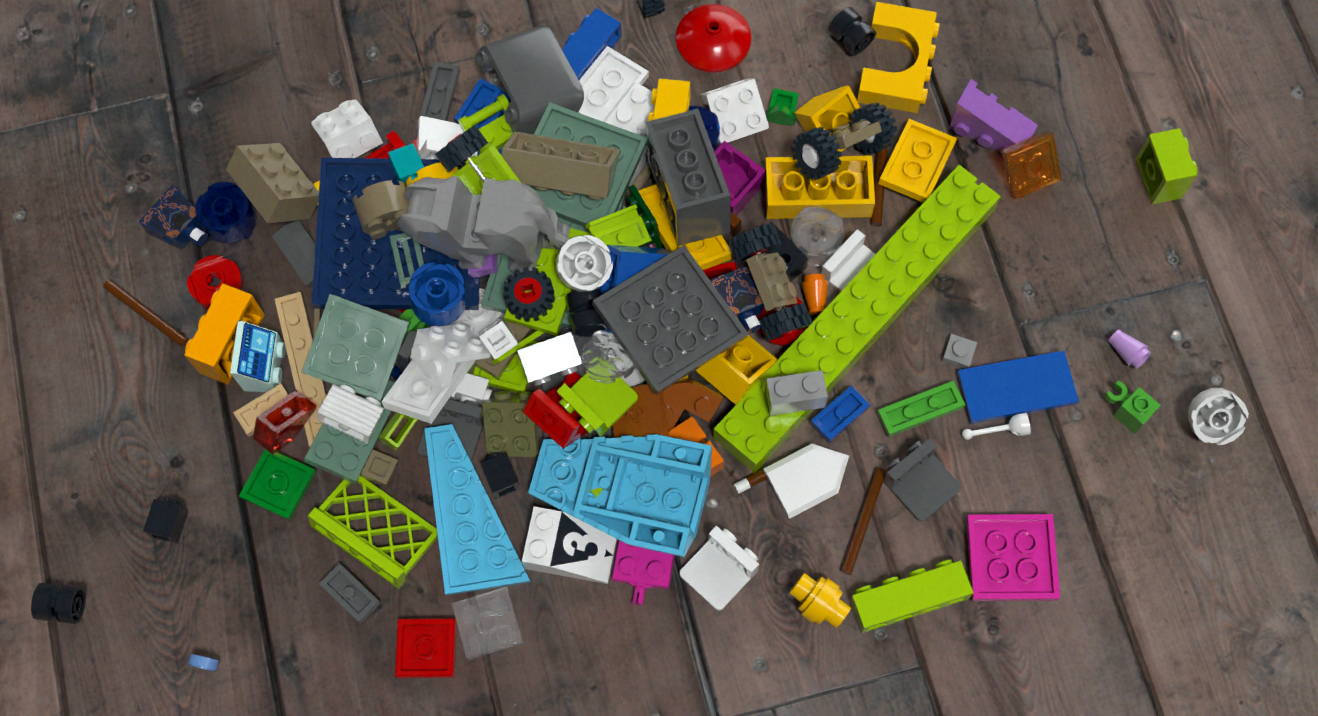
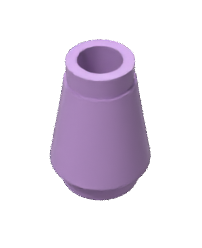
(1130, 349)

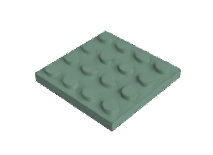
(576, 127)

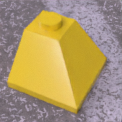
(828, 110)

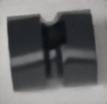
(849, 29)
(584, 317)
(58, 603)

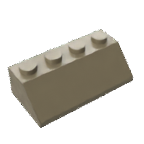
(562, 164)

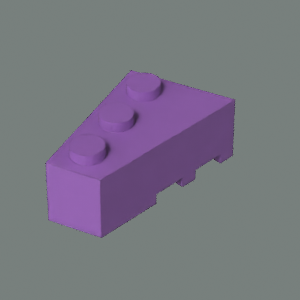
(988, 121)

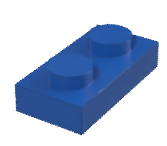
(840, 414)

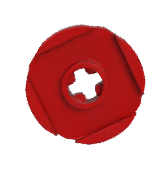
(203, 273)

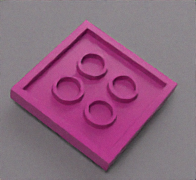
(1013, 557)

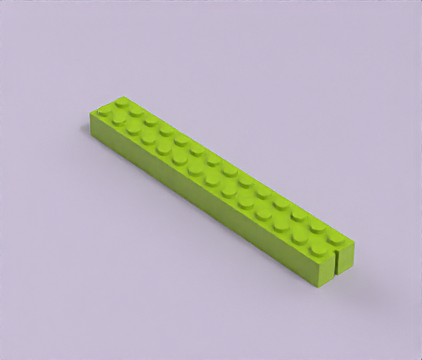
(861, 311)

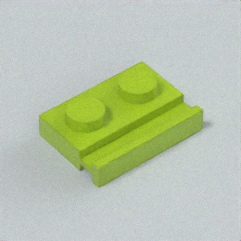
(620, 228)

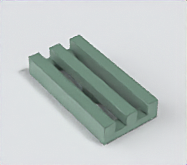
(394, 238)

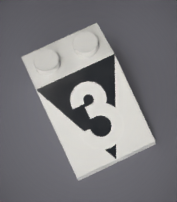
(567, 547)

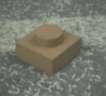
(379, 468)

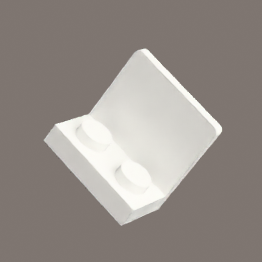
(737, 109)
(434, 135)

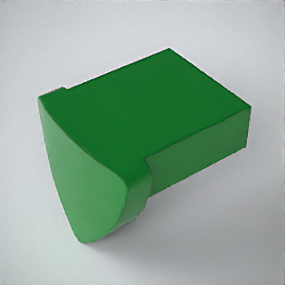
(782, 107)

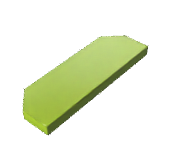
(522, 343)

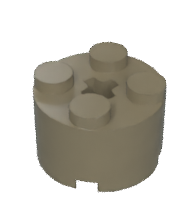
(381, 208)

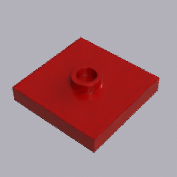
(425, 648)

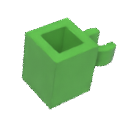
(1134, 408)

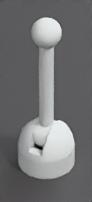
(1018, 425)

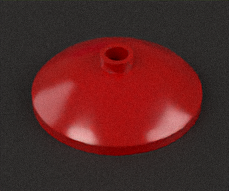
(713, 49)

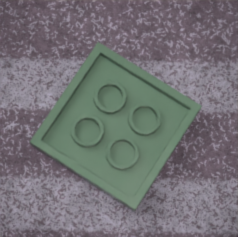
(355, 347)

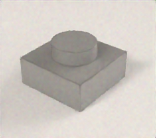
(959, 351)

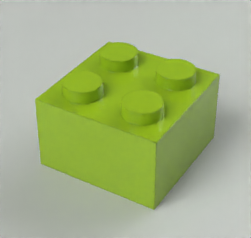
(1166, 166)

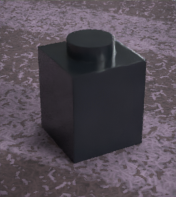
(500, 475)
(166, 520)

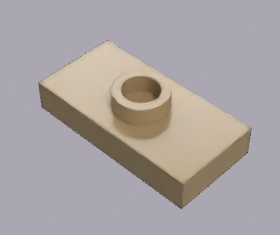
(247, 414)

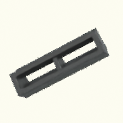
(298, 249)

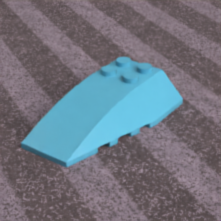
(648, 483)

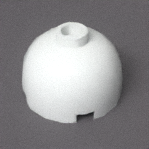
(583, 263)
(1217, 416)

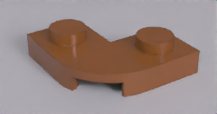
(691, 397)

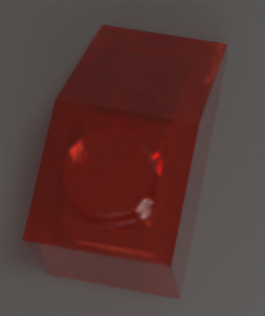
(283, 422)

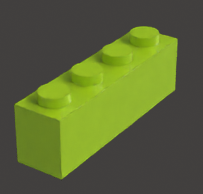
(910, 596)

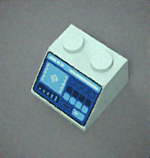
(257, 358)

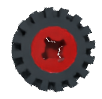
(532, 303)

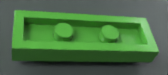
(920, 409)

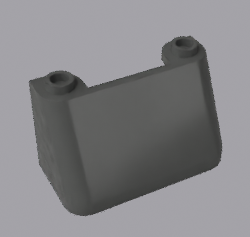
(533, 75)

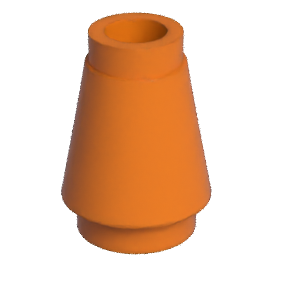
(815, 292)

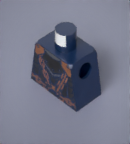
(174, 220)
(741, 296)

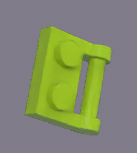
(497, 131)

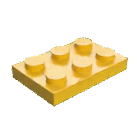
(917, 161)

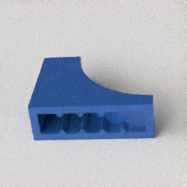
(628, 262)

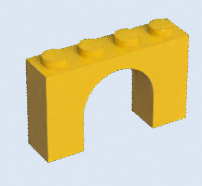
(905, 88)

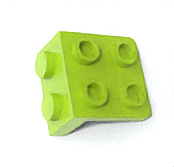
(597, 403)

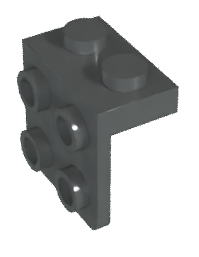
(466, 420)
(921, 481)

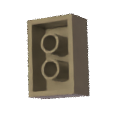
(273, 182)

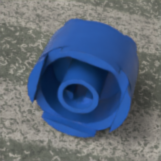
(437, 294)

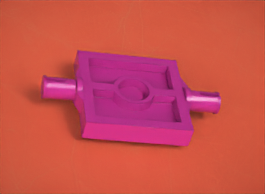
(642, 569)

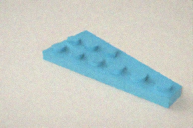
(470, 534)

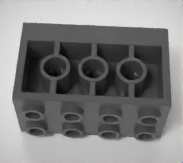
(688, 177)

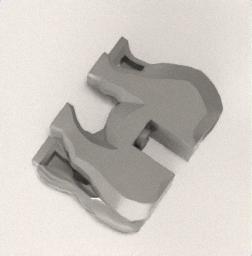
(469, 226)

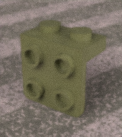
(508, 427)

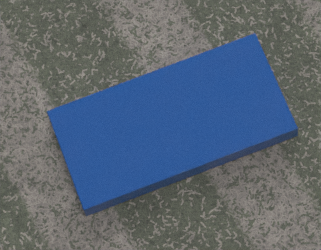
(1017, 387)

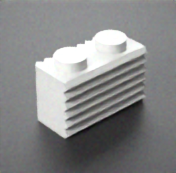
(350, 413)

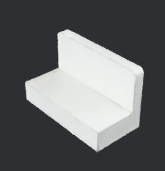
(847, 261)

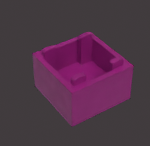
(741, 176)

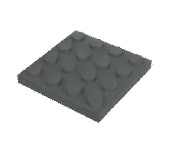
(670, 319)

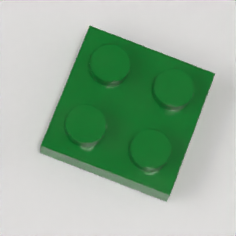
(278, 484)

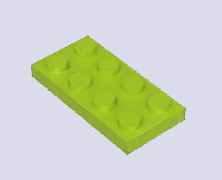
(553, 320)

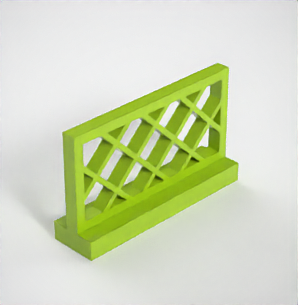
(364, 550)

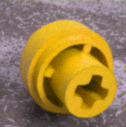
(820, 600)

